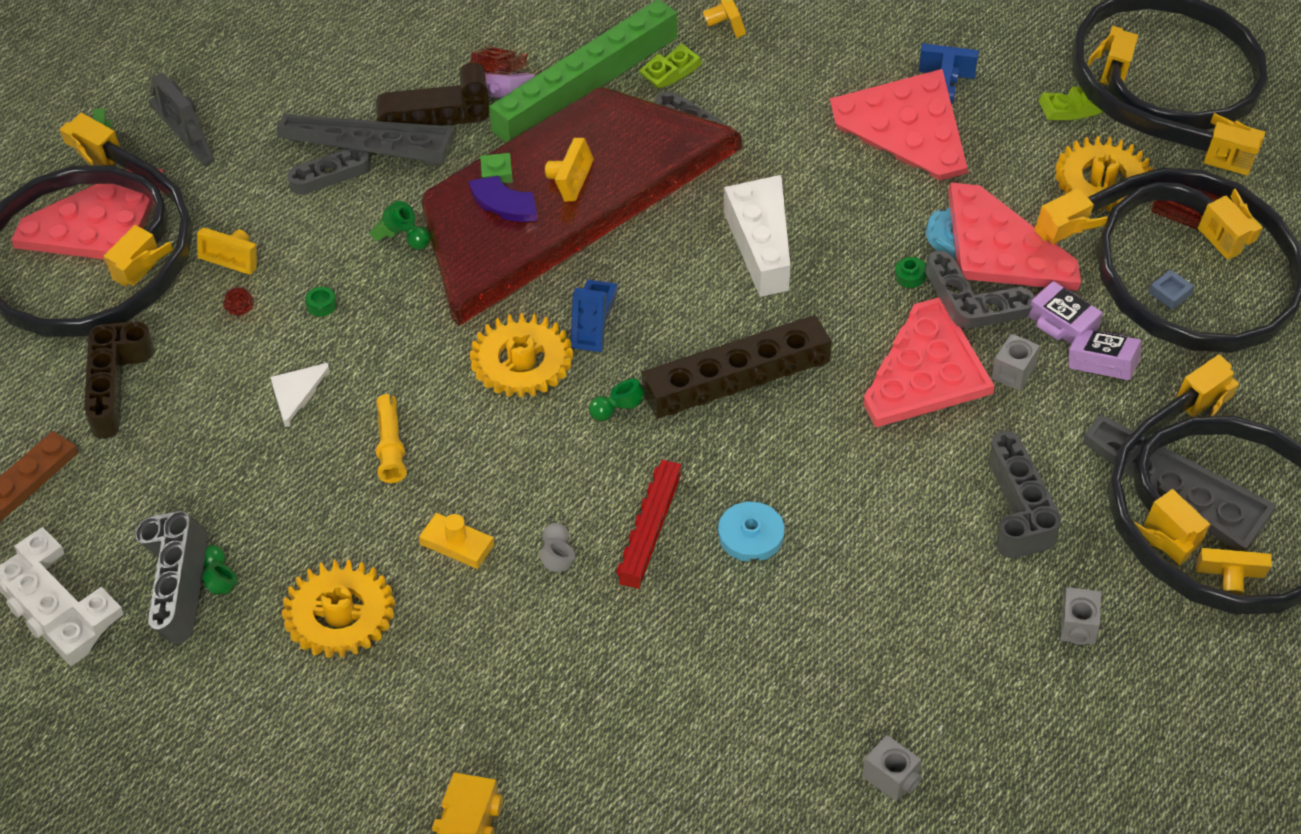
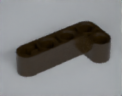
(439, 105)
(108, 350)

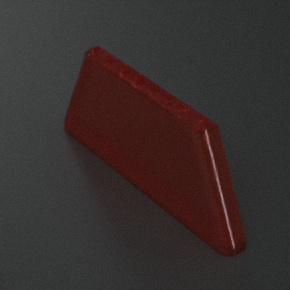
(638, 157)

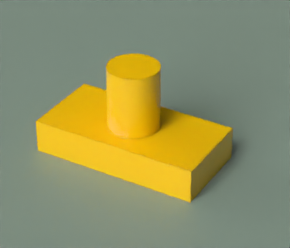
(725, 11)
(572, 170)
(227, 250)
(456, 540)
(1233, 566)

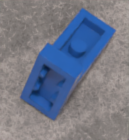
(952, 60)
(589, 314)

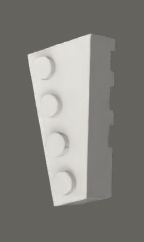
(759, 227)

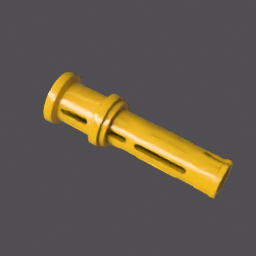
(390, 448)

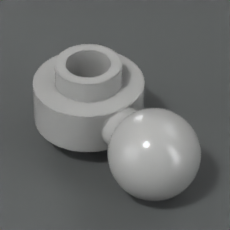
(556, 552)

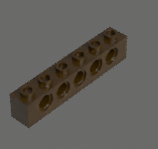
(736, 366)

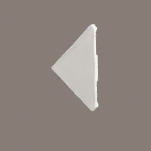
(296, 389)

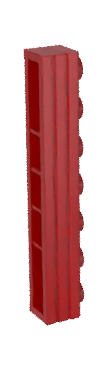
(649, 524)

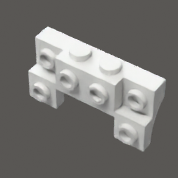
(47, 606)

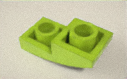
(672, 68)
(1069, 106)

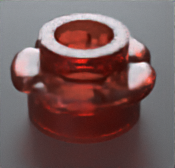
(238, 301)

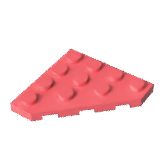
(907, 120)
(84, 222)
(1002, 246)
(926, 368)

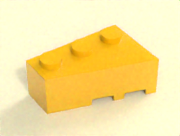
(469, 806)

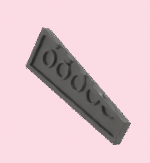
(388, 138)
(1232, 511)

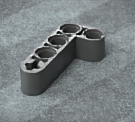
(1035, 517)
(181, 552)

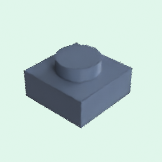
(1171, 289)

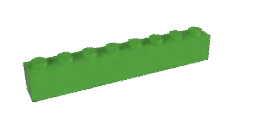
(584, 70)

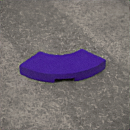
(499, 199)

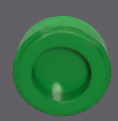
(320, 301)

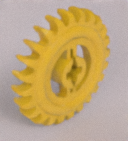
(1073, 163)
(522, 344)
(331, 597)

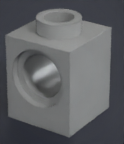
(1015, 361)
(1083, 605)
(890, 755)

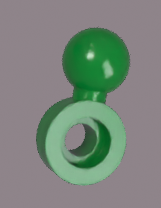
(417, 236)
(910, 272)
(624, 395)
(217, 576)

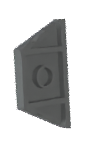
(180, 116)

